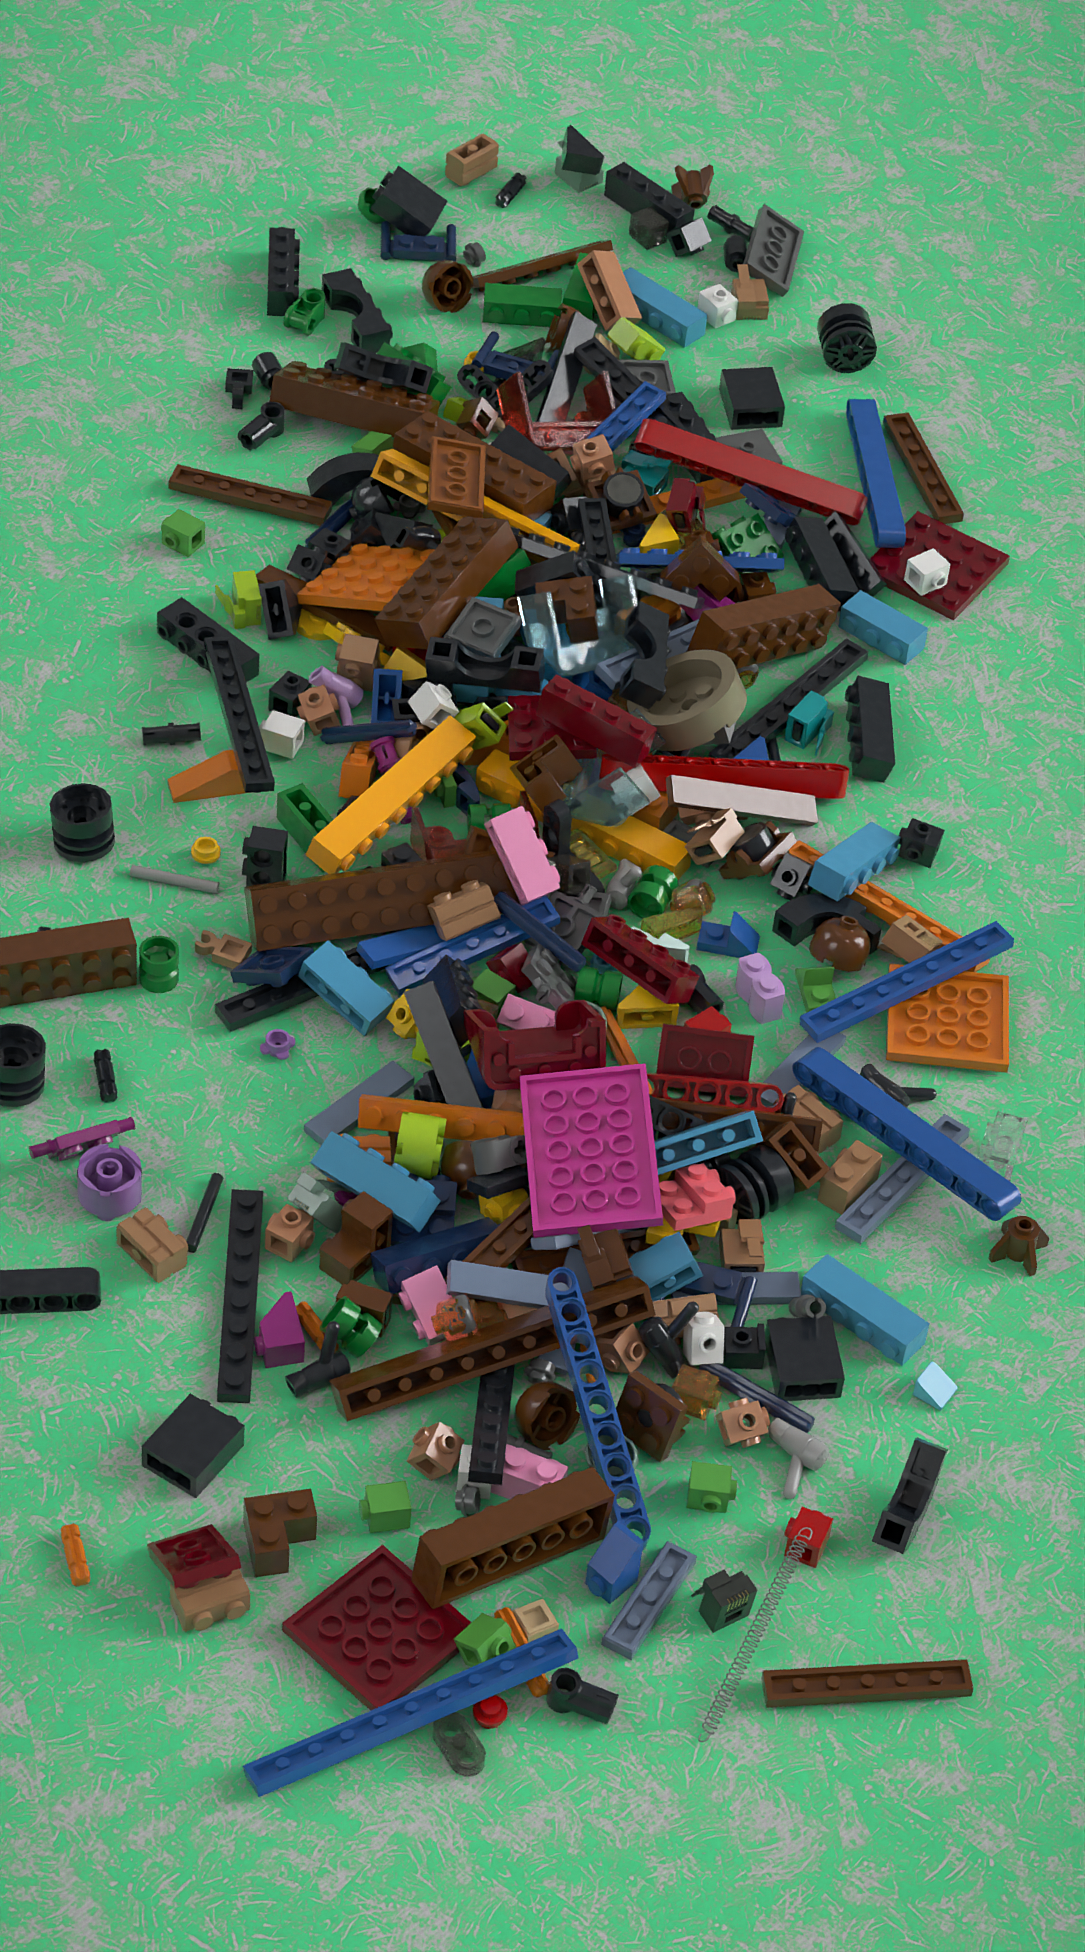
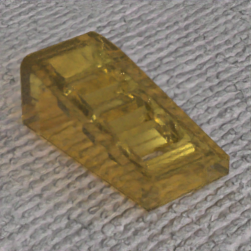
(586, 849)
(674, 923)

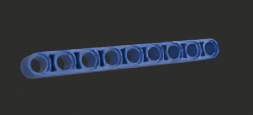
(875, 473)
(907, 1134)
(595, 1393)

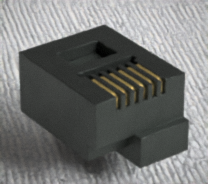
(726, 1599)

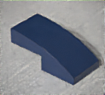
(466, 790)

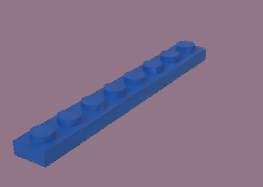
(906, 981)

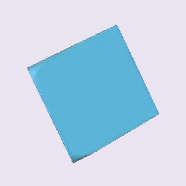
(934, 1386)

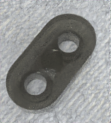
(460, 1746)

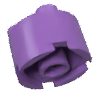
(109, 1181)

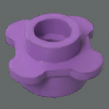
(277, 1044)

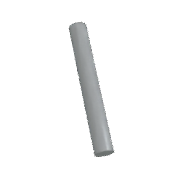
(174, 879)

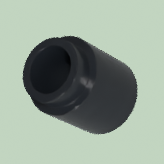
(734, 252)
(265, 367)

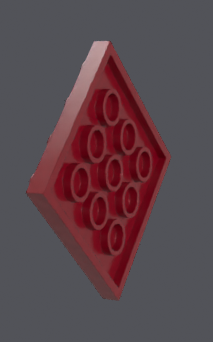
(970, 572)
(376, 1630)

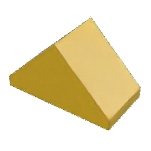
(660, 536)
(405, 660)
(645, 1010)

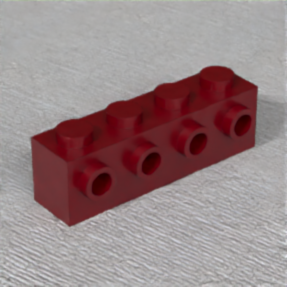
(595, 721)
(640, 959)

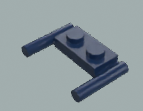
(418, 247)
(501, 364)
(727, 1286)

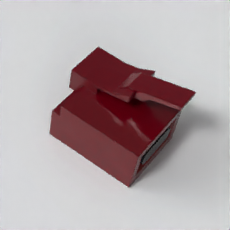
(684, 504)

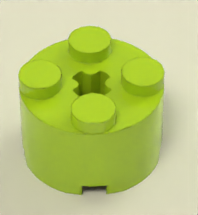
(420, 1143)

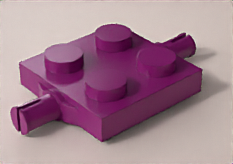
(70, 1144)

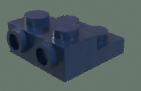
(441, 1218)

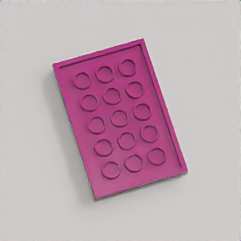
(590, 1150)

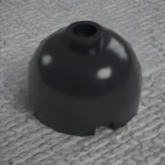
(367, 497)

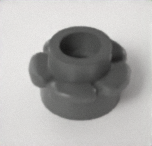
(474, 254)
(540, 1371)
(468, 1500)

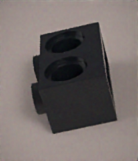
(266, 856)

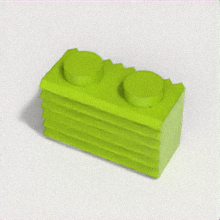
(635, 341)

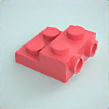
(695, 1197)

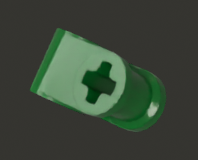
(306, 311)

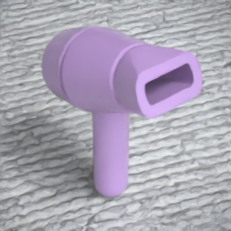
(345, 690)

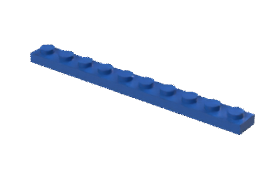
(410, 1712)

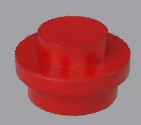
(490, 1712)

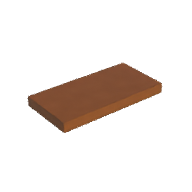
(456, 477)

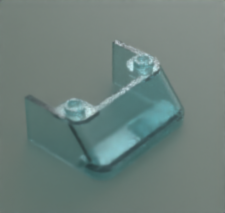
(580, 657)
(610, 798)

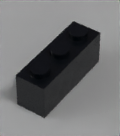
(519, 447)

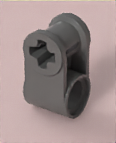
(498, 1153)

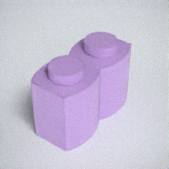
(760, 988)

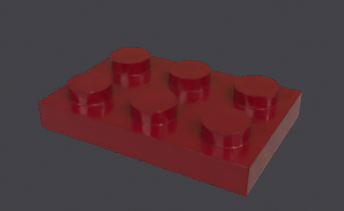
(705, 1054)
(194, 1557)

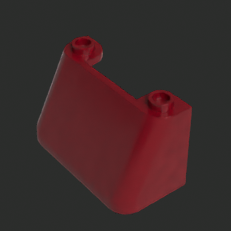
(571, 1044)

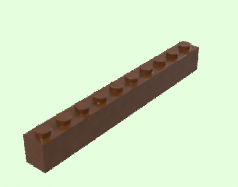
(483, 1352)

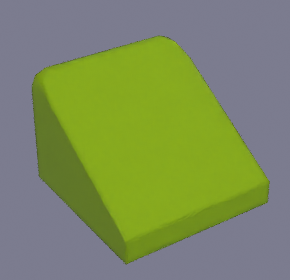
(454, 408)

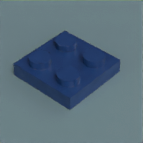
(271, 966)

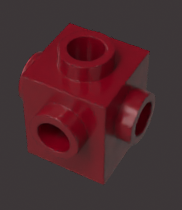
(509, 964)

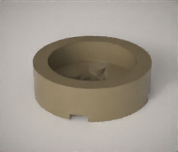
(698, 699)

